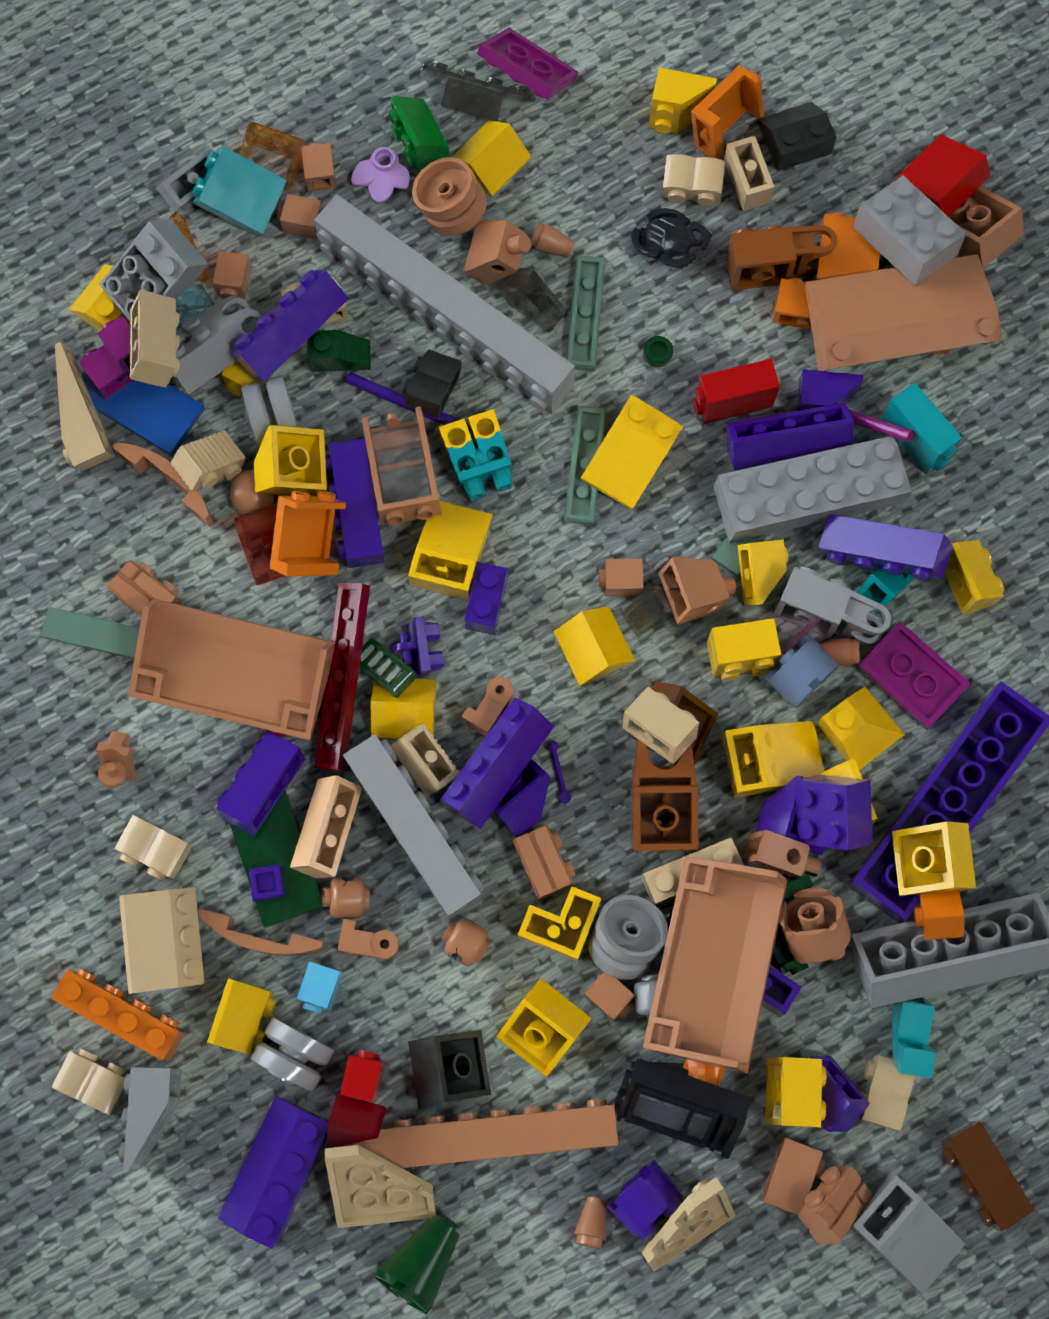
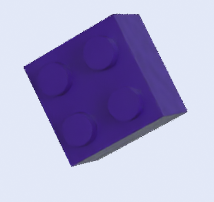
(833, 811)

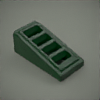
(372, 655)

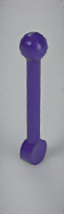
(564, 797)

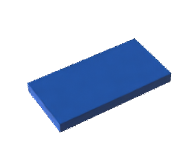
(150, 411)

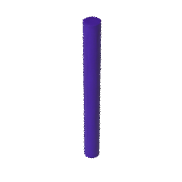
(392, 396)

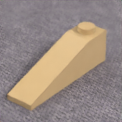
(81, 427)

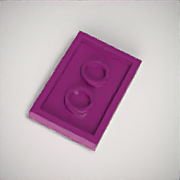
(527, 63)
(913, 675)

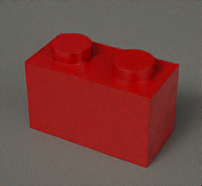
(363, 1076)

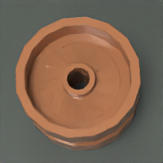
(449, 196)

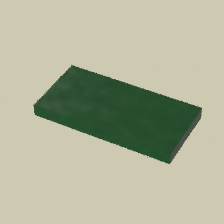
(276, 845)

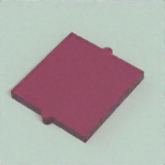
(808, 629)

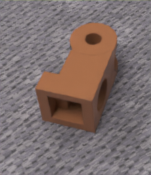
(497, 698)
(376, 945)

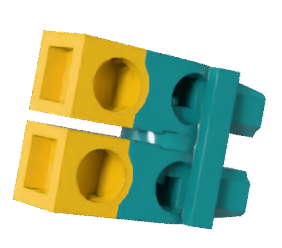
(477, 464)

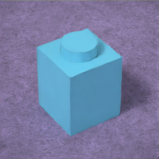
(319, 987)

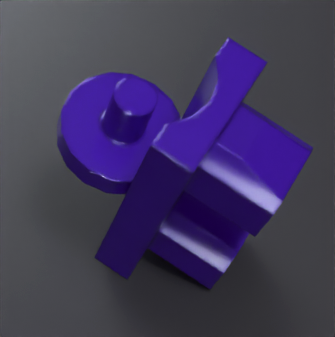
(414, 647)

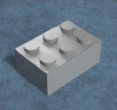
(909, 230)

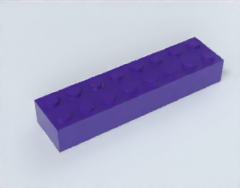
(957, 788)

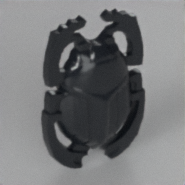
(670, 236)

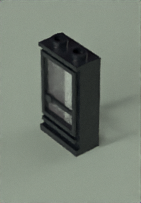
(682, 1107)

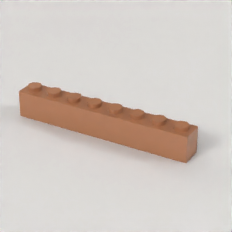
(496, 1136)

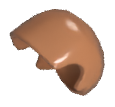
(243, 494)

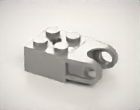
(208, 342)
(838, 607)

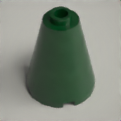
(420, 1263)

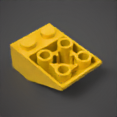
(450, 550)
(770, 756)

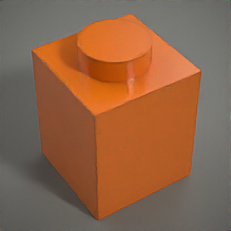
(940, 915)

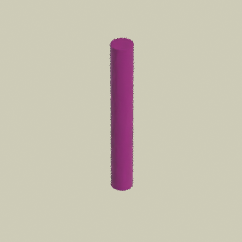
(882, 426)

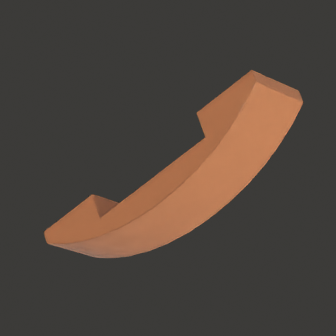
(141, 458)
(297, 946)

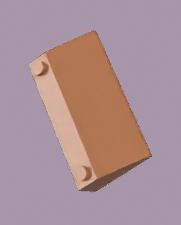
(888, 317)
(230, 668)
(716, 963)

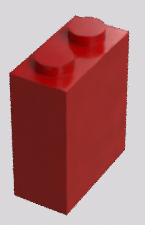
(948, 173)
(736, 391)

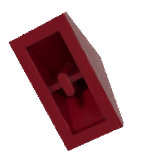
(353, 1121)

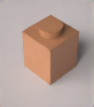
(319, 166)
(298, 215)
(232, 274)
(622, 577)
(610, 996)

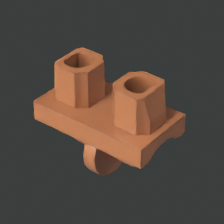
(116, 760)

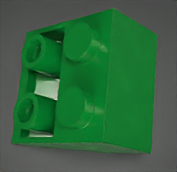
(417, 131)

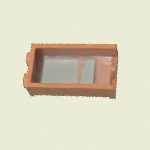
(402, 470)

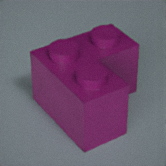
(110, 364)

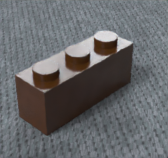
(986, 1176)

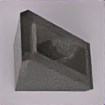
(648, 611)

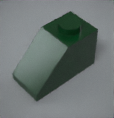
(338, 351)

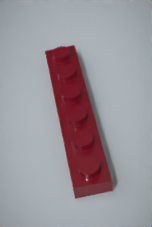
(343, 676)

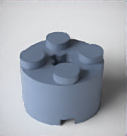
(801, 671)

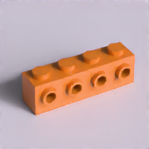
(121, 1017)

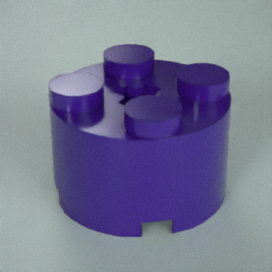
(645, 1199)

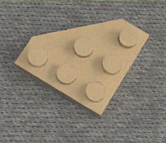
(374, 1190)
(692, 1221)

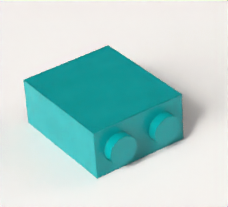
(238, 190)
(934, 436)

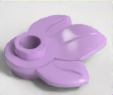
(379, 178)

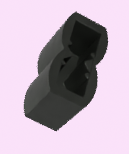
(432, 382)

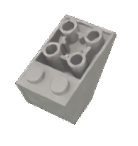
(155, 262)
(151, 1103)
(907, 1233)

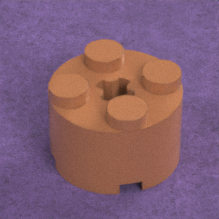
(815, 926)

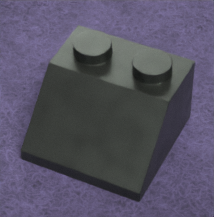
(797, 135)
(449, 1068)

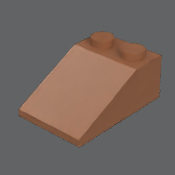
(989, 225)

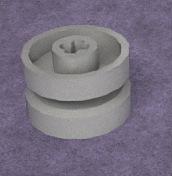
(272, 411)
(627, 937)
(291, 1057)

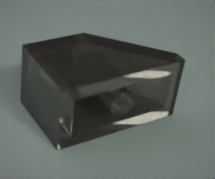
(532, 298)

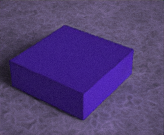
(266, 883)

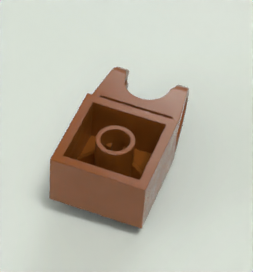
(774, 253)
(661, 788)

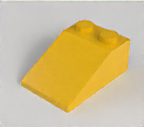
(631, 452)

